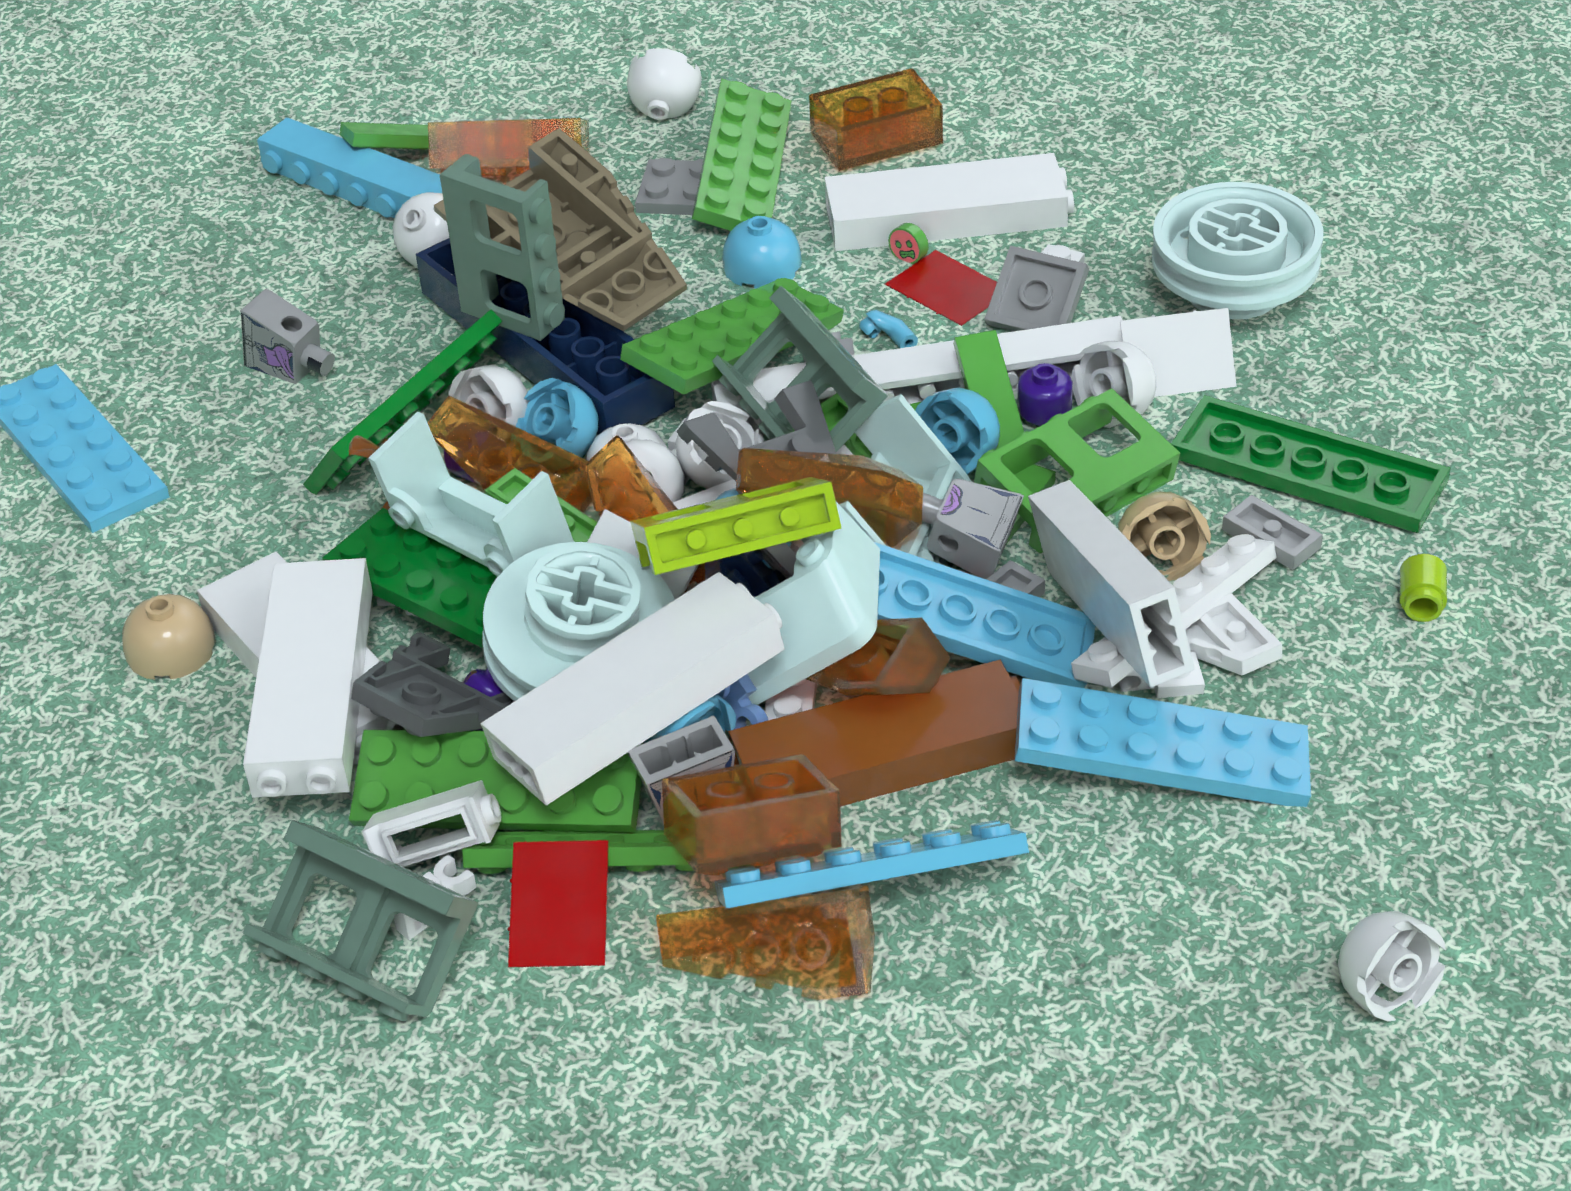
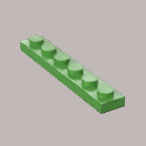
(634, 850)

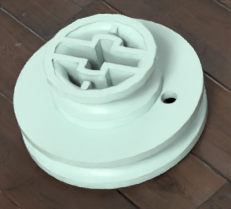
(1242, 250)
(562, 607)

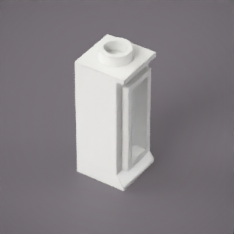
(477, 809)

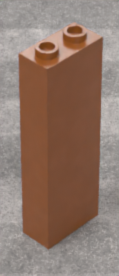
(897, 740)

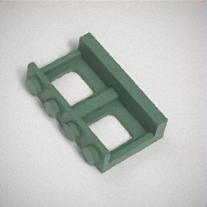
(480, 258)
(826, 367)
(381, 893)

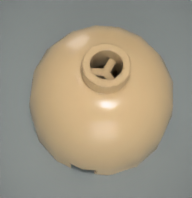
(1168, 529)
(167, 637)

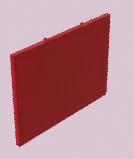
(945, 287)
(558, 903)

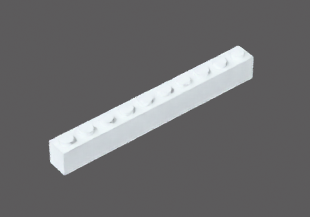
(935, 367)

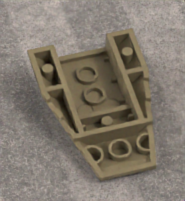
(601, 245)

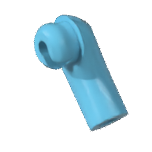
(895, 328)

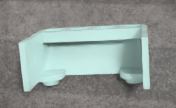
(905, 442)
(458, 515)
(823, 608)

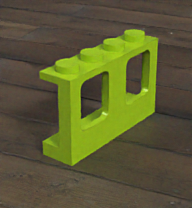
(736, 524)

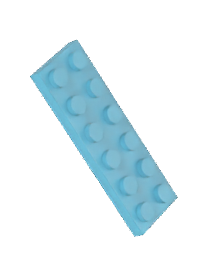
(77, 449)
(985, 617)
(1163, 743)
(889, 860)

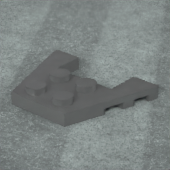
(800, 408)
(422, 697)

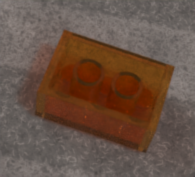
(876, 119)
(751, 814)

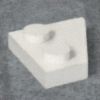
(1233, 638)

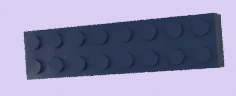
(576, 352)

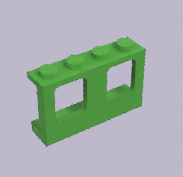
(1104, 480)

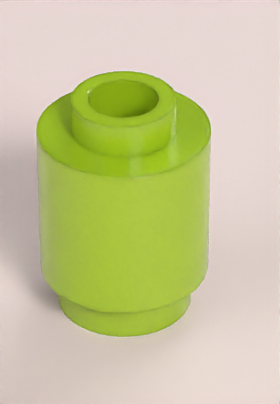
(1423, 587)

